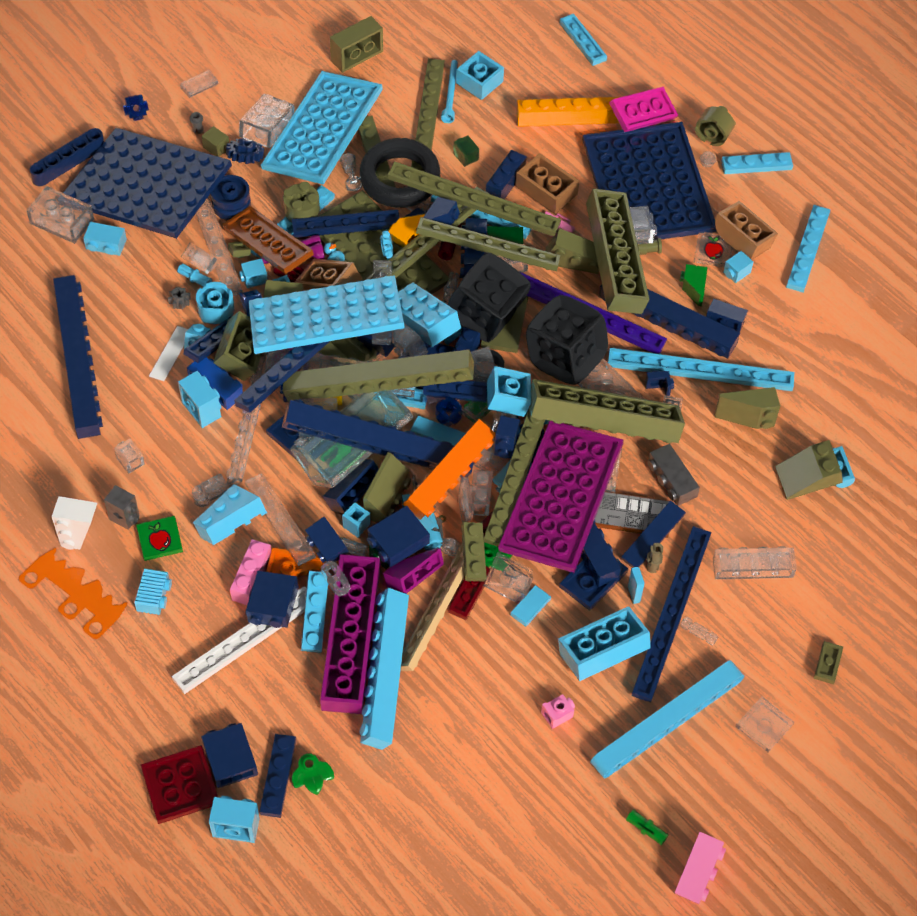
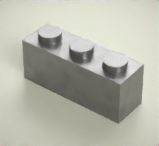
(673, 475)

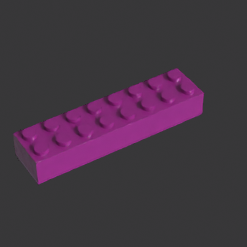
(350, 636)

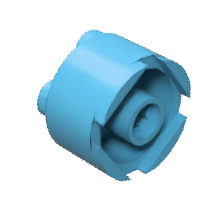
(215, 303)

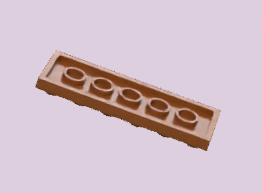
(268, 240)

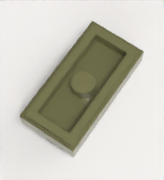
(828, 662)

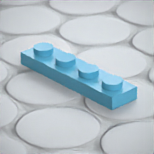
(757, 163)
(314, 613)

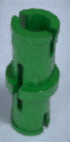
(647, 827)

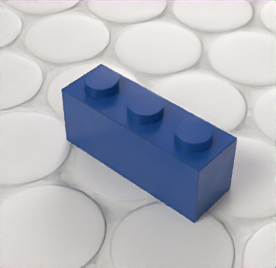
(219, 379)

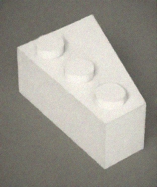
(72, 521)

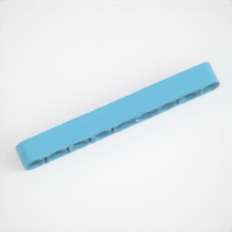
(667, 719)

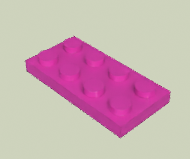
(643, 109)

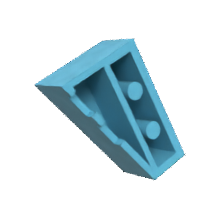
(227, 513)

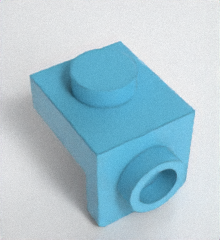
(194, 333)

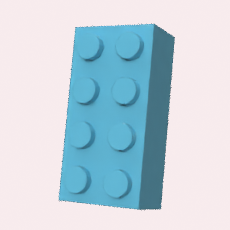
(427, 315)
(604, 643)

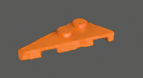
(283, 563)

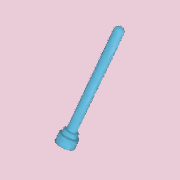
(448, 114)

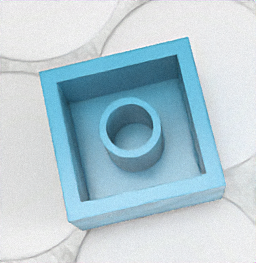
(480, 75)
(509, 391)
(200, 398)
(234, 819)

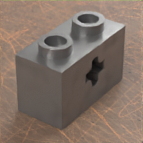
(122, 507)

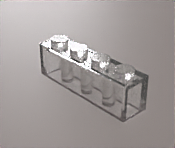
(754, 563)

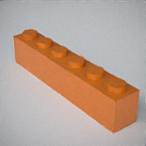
(449, 469)

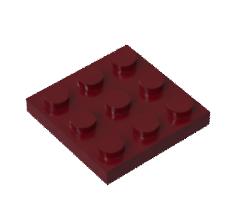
(179, 784)

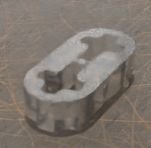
(339, 576)

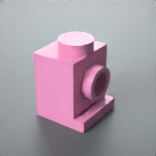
(558, 716)

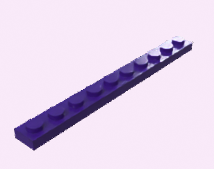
(615, 325)

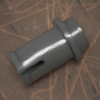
(196, 120)

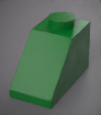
(694, 282)

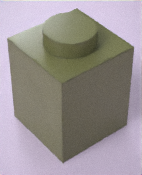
(215, 141)

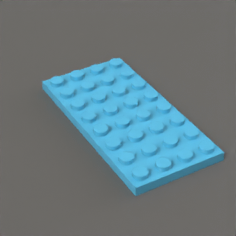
(322, 127)
(325, 314)

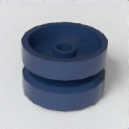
(230, 196)

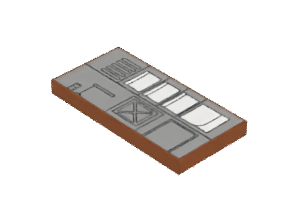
(628, 512)

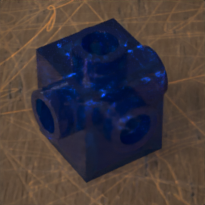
(135, 100)
(448, 405)

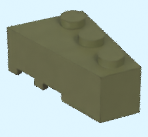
(575, 251)

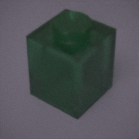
(466, 150)

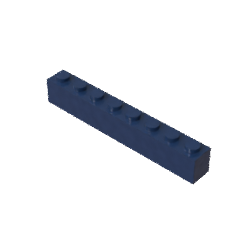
(688, 324)

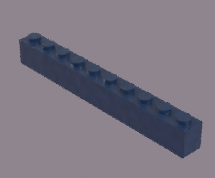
(76, 357)
(365, 435)
(596, 552)

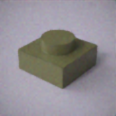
(238, 249)

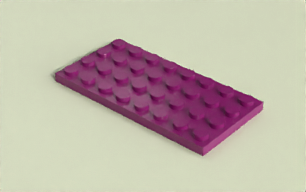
(561, 496)

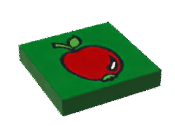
(159, 538)

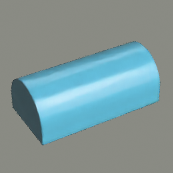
(847, 474)

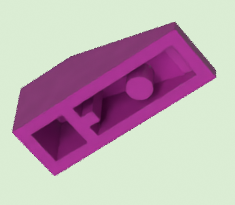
(413, 570)

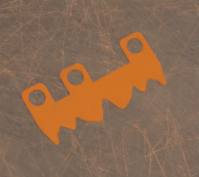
(84, 596)

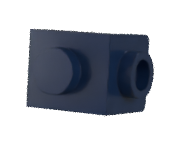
(659, 379)

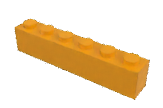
(565, 111)

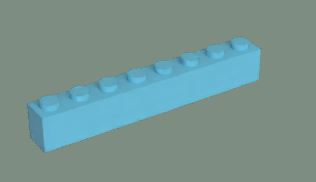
(384, 669)

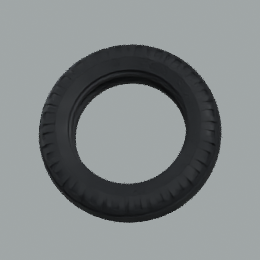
(392, 149)

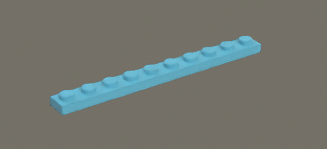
(702, 369)

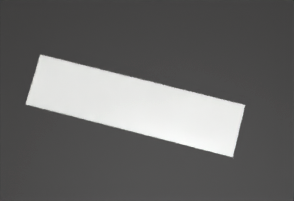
(169, 354)

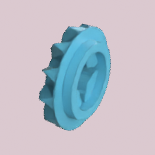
(386, 244)

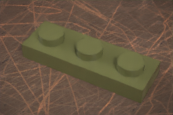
(473, 551)

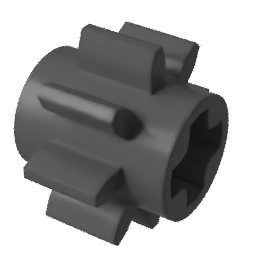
(179, 298)

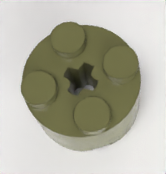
(715, 125)
(301, 201)

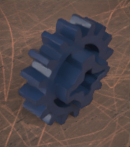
(244, 151)

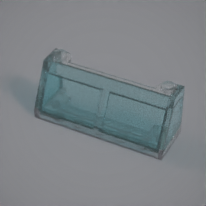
(331, 462)

